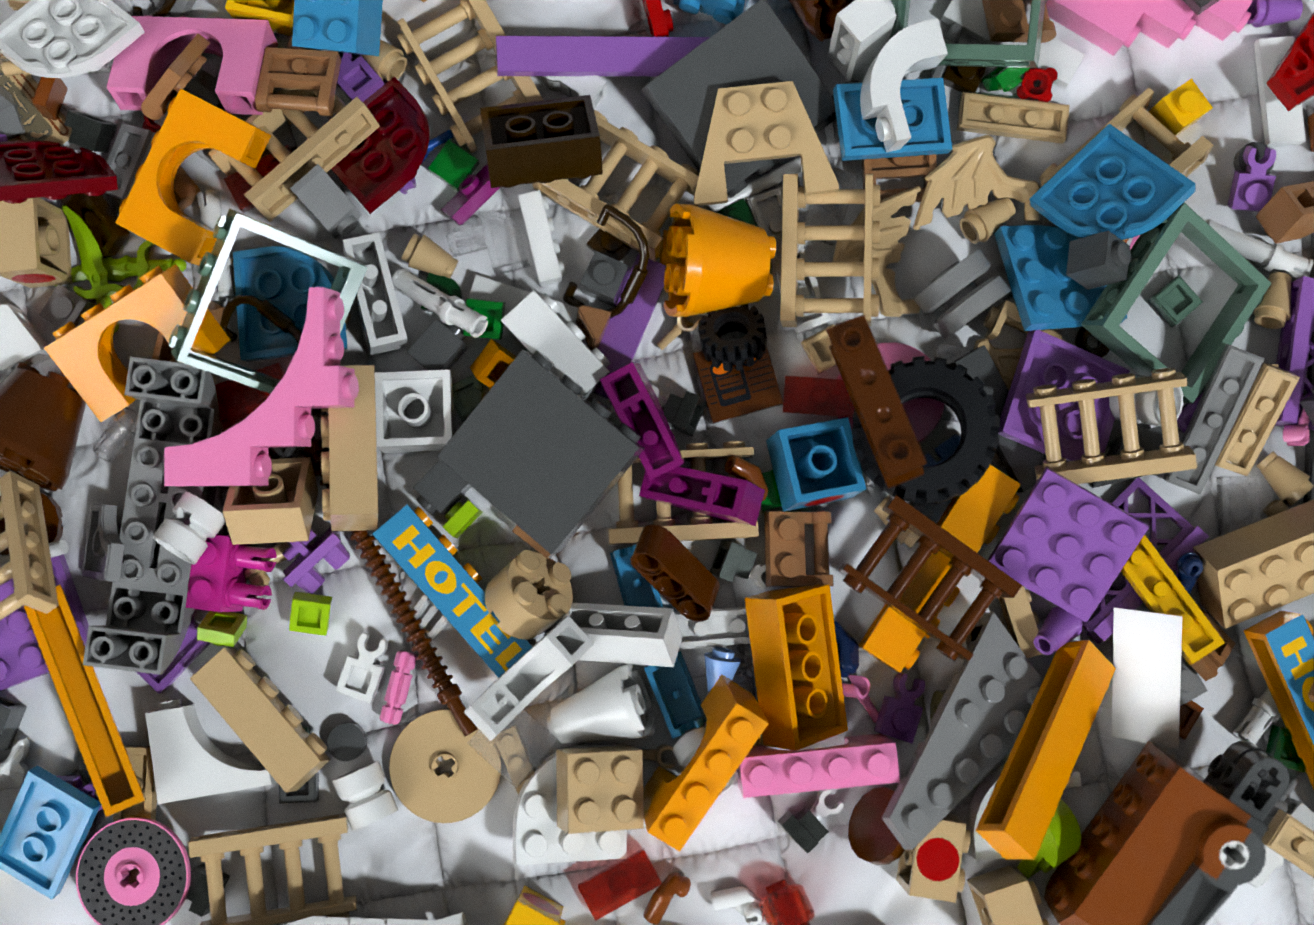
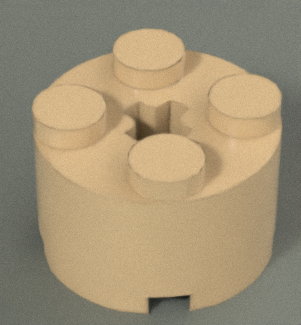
(529, 595)

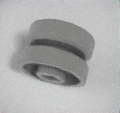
(959, 290)

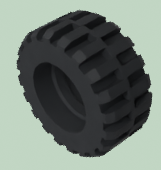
(977, 424)

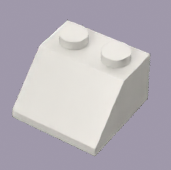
(414, 410)

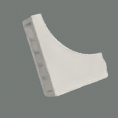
(188, 762)

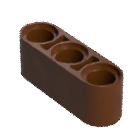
(675, 573)

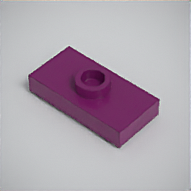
(472, 195)

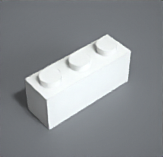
(859, 36)
(376, 295)
(539, 328)
(628, 633)

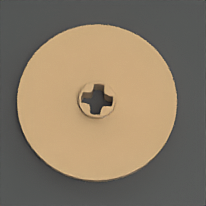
(421, 786)

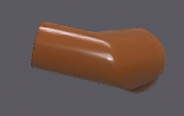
(663, 895)

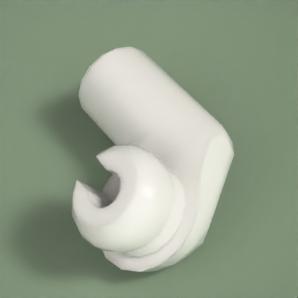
(742, 900)

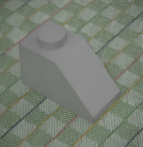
(327, 202)

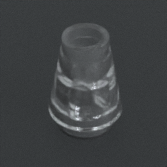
(117, 435)

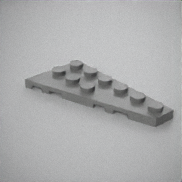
(967, 734)

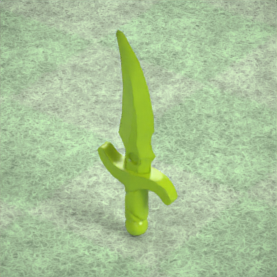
(91, 263)
(126, 267)

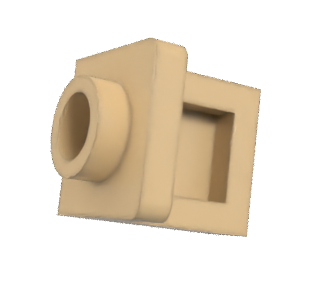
(1006, 314)

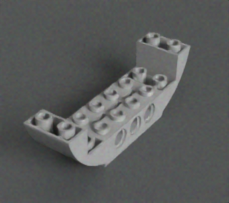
(149, 603)

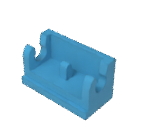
(632, 585)
(676, 696)

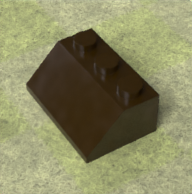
(541, 141)

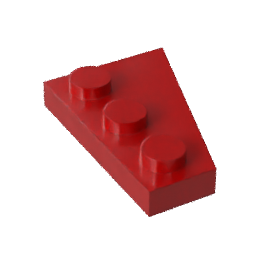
(1294, 75)

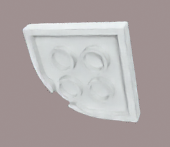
(66, 36)
(536, 830)

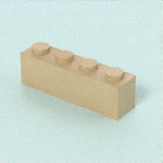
(261, 718)

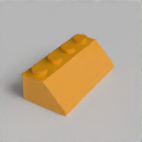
(796, 665)

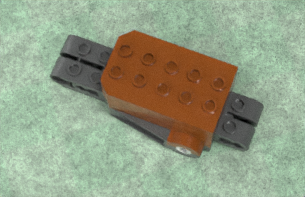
(1170, 841)

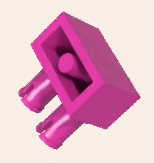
(219, 576)

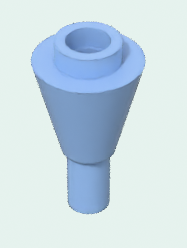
(720, 662)

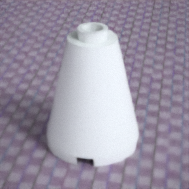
(605, 710)

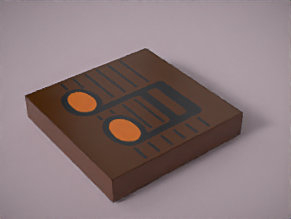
(738, 392)

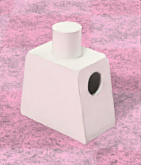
(19, 341)

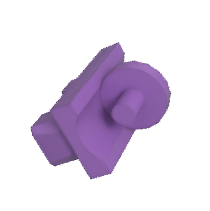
(302, 568)

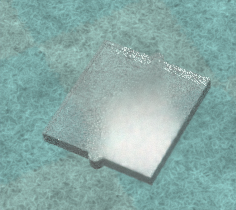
(516, 747)

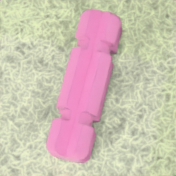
(398, 687)

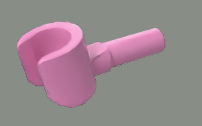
(1297, 434)
(860, 689)

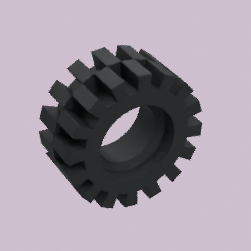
(736, 351)

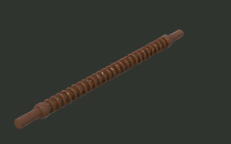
(448, 692)

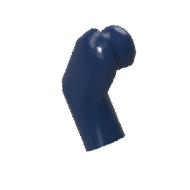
(1188, 569)
(847, 651)

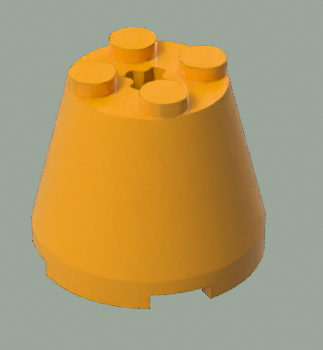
(713, 262)

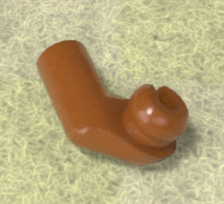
(746, 471)

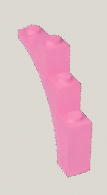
(1118, 22)
(285, 417)

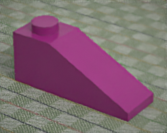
(640, 409)
(706, 494)

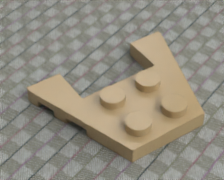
(757, 126)

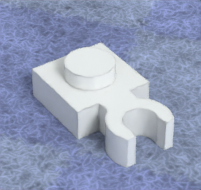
(361, 675)

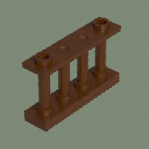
(876, 401)
(962, 563)

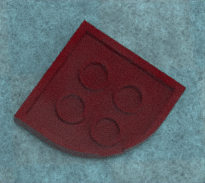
(391, 152)
(51, 171)

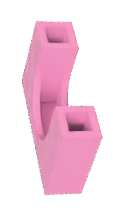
(235, 40)
(858, 762)

